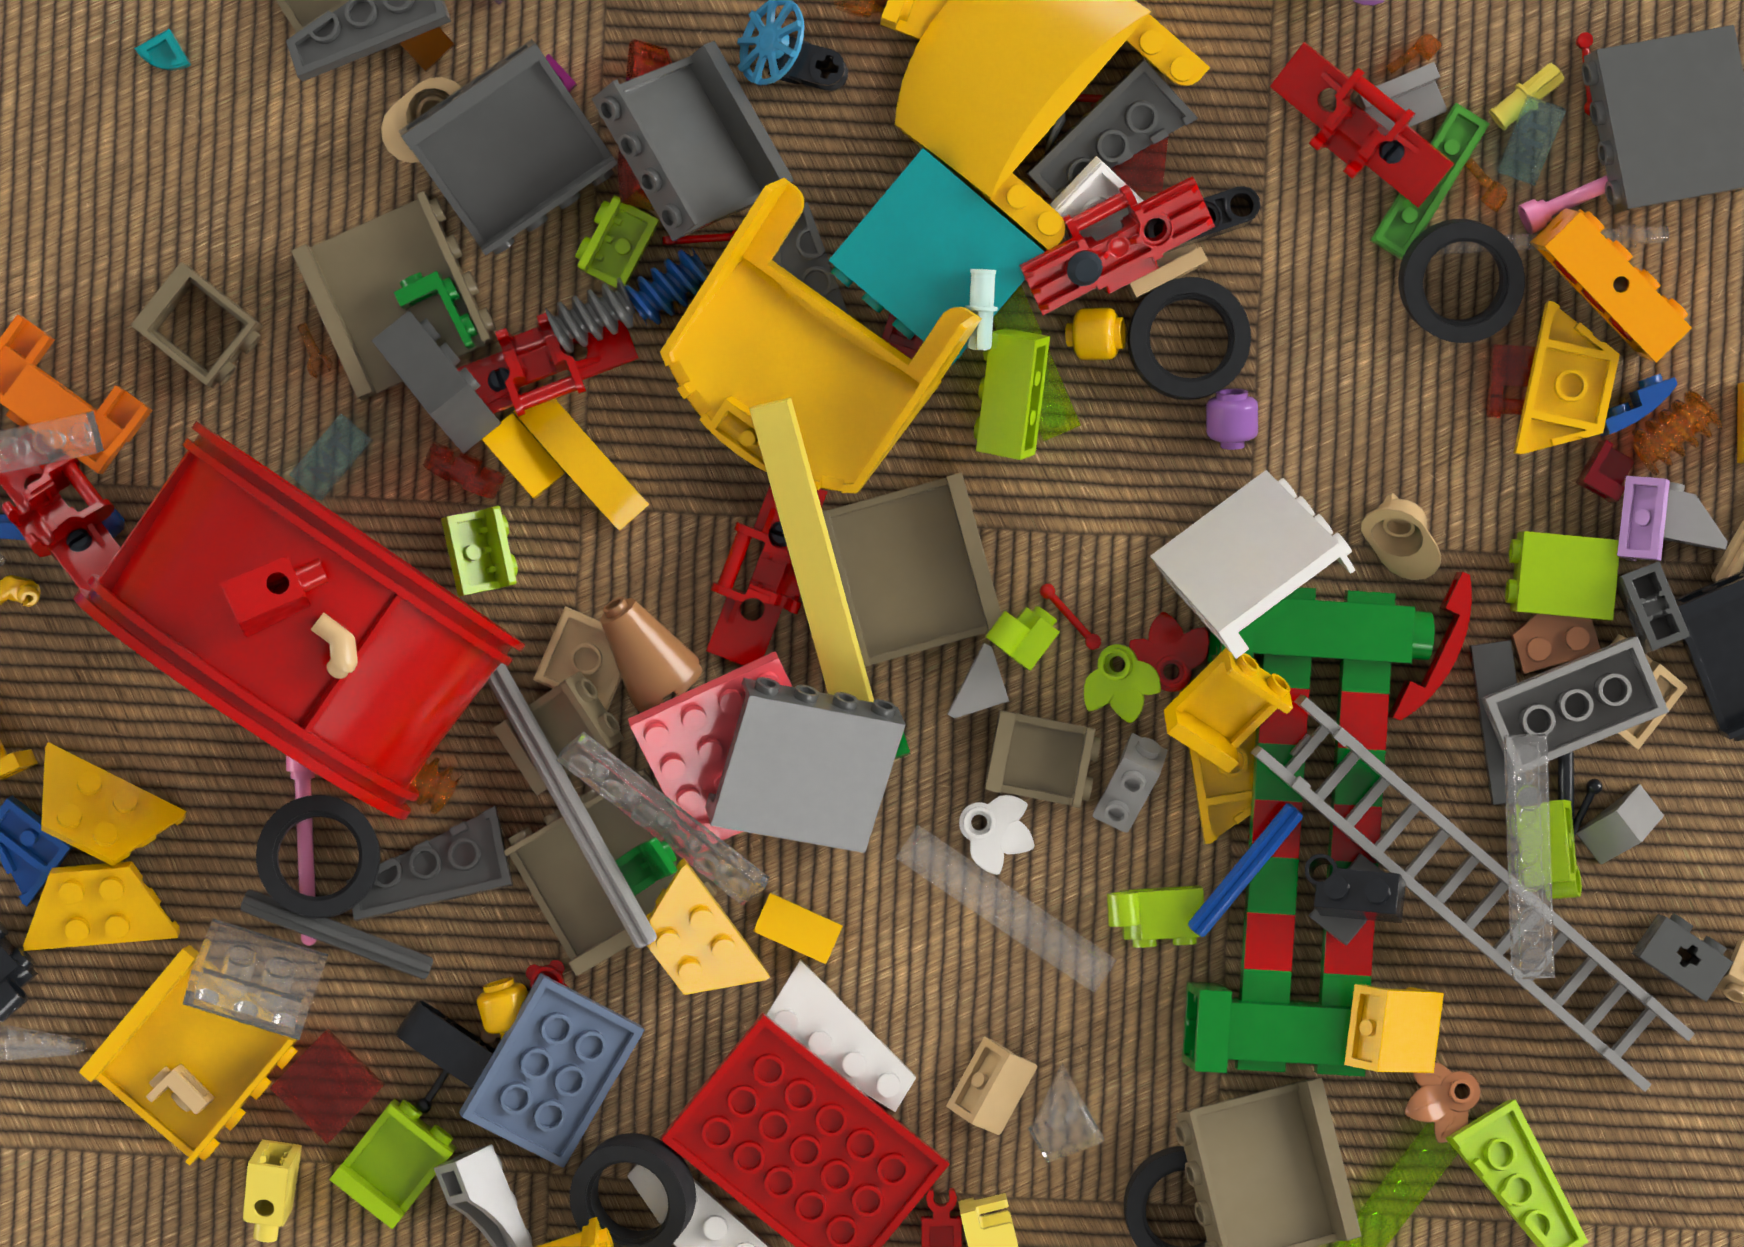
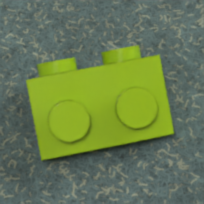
(616, 243)
(479, 551)

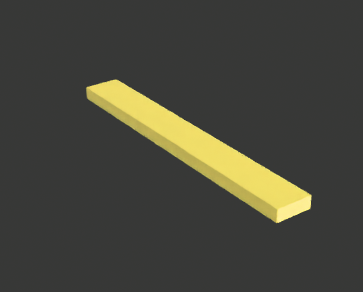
(810, 549)

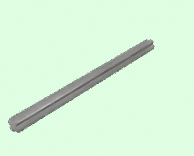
(571, 808)

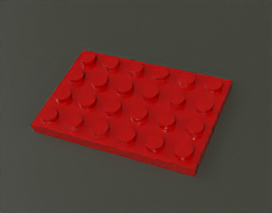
(803, 1145)

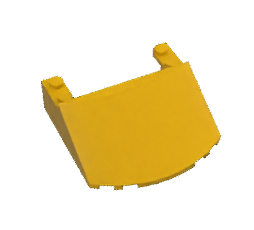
(1003, 74)
(771, 337)

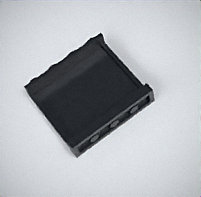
(1717, 649)

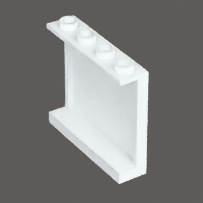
(1249, 556)

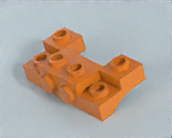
(38, 397)

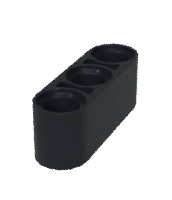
(1221, 214)
(445, 1042)

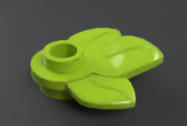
(1121, 689)

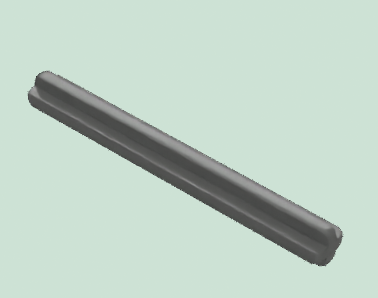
(339, 935)

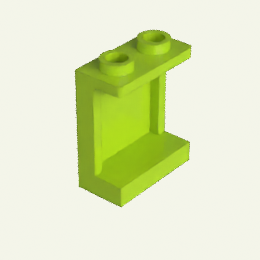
(1563, 575)
(394, 1162)

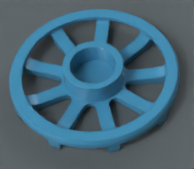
(771, 41)

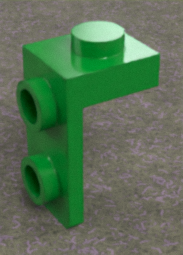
(419, 288)
(647, 864)

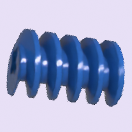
(668, 287)

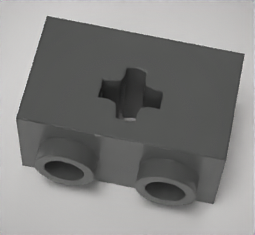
(1651, 607)
(1660, 948)

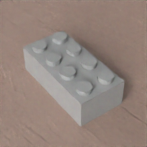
(1580, 699)

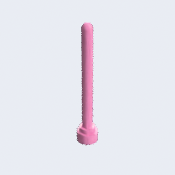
(1538, 213)
(304, 835)

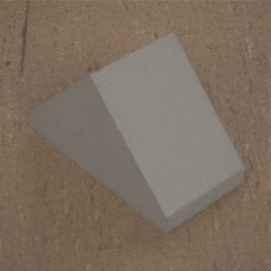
(981, 686)
(1621, 825)

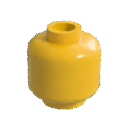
(1096, 333)
(500, 1004)

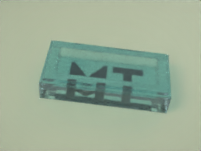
(1531, 140)
(331, 457)

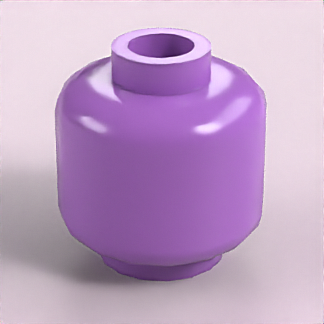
(1232, 418)

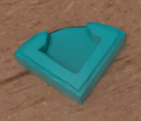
(164, 52)

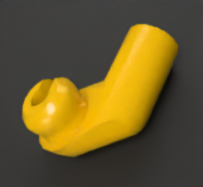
(19, 590)

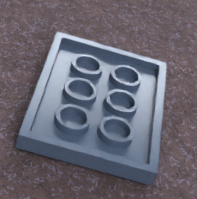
(551, 1071)

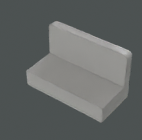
(1410, 91)

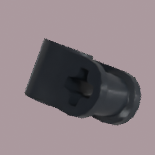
(808, 64)

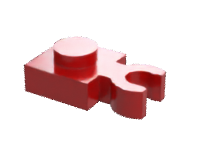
(941, 1228)

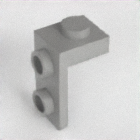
(1131, 783)

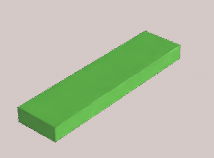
(1404, 220)

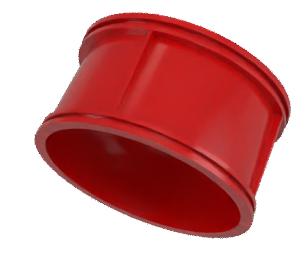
(415, 641)

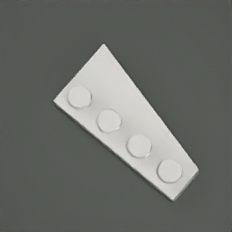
(840, 1037)
(711, 1222)

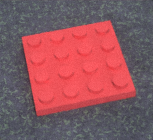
(692, 734)

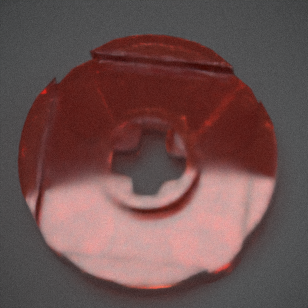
(463, 470)

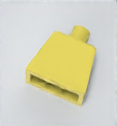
(271, 1187)

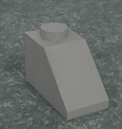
(1690, 522)

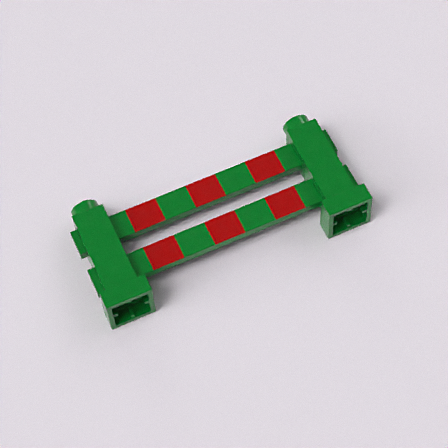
(1262, 1024)

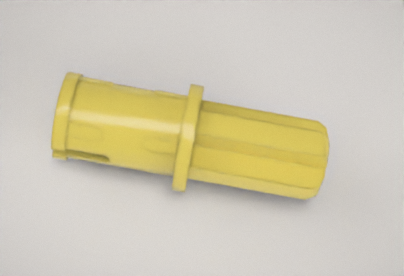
(1537, 86)

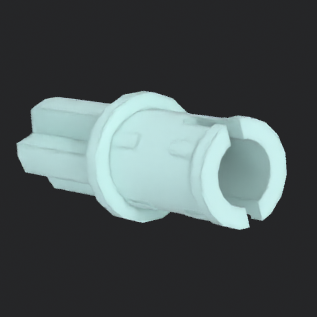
(982, 304)

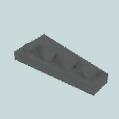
(361, 30)
(807, 260)
(445, 868)

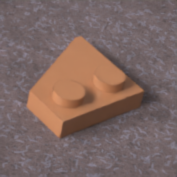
(1552, 641)

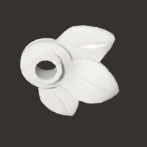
(1000, 835)

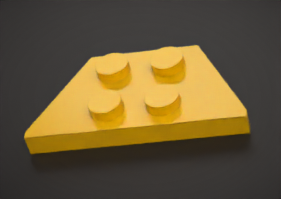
(1566, 384)
(1223, 796)
(99, 809)
(97, 908)
(698, 939)

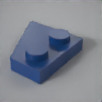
(27, 849)

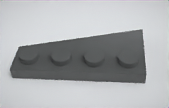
(1122, 123)

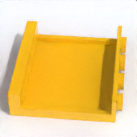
(218, 1051)

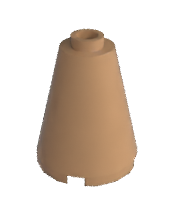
(647, 654)

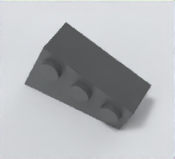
(435, 380)

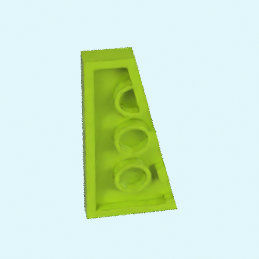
(1516, 1172)

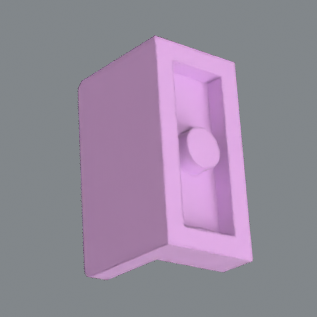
(1643, 518)

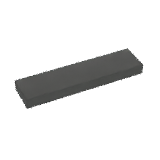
(1492, 671)

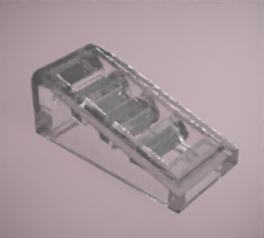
(25, 1043)

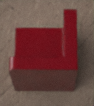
(1605, 472)

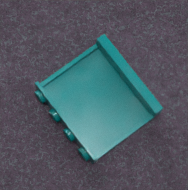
(923, 241)

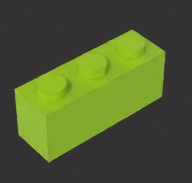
(1012, 394)

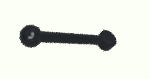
(1594, 787)
(424, 1104)

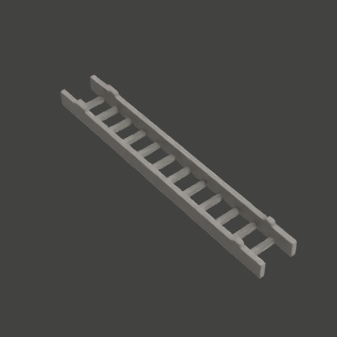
(1476, 855)

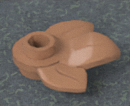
(1438, 1102)

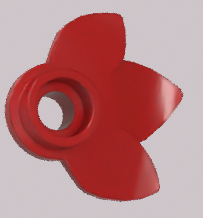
(1171, 646)

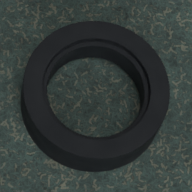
(1505, 301)
(1223, 303)
(268, 856)
(657, 1158)
(1139, 1188)

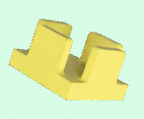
(990, 1229)

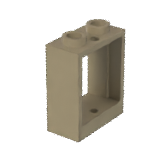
(165, 302)

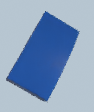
(1647, 398)

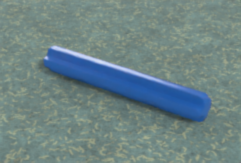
(1245, 870)

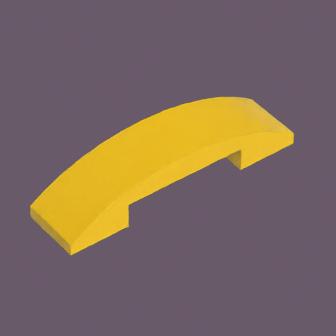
(584, 462)

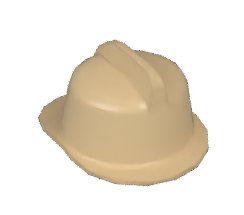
(410, 107)
(1401, 538)

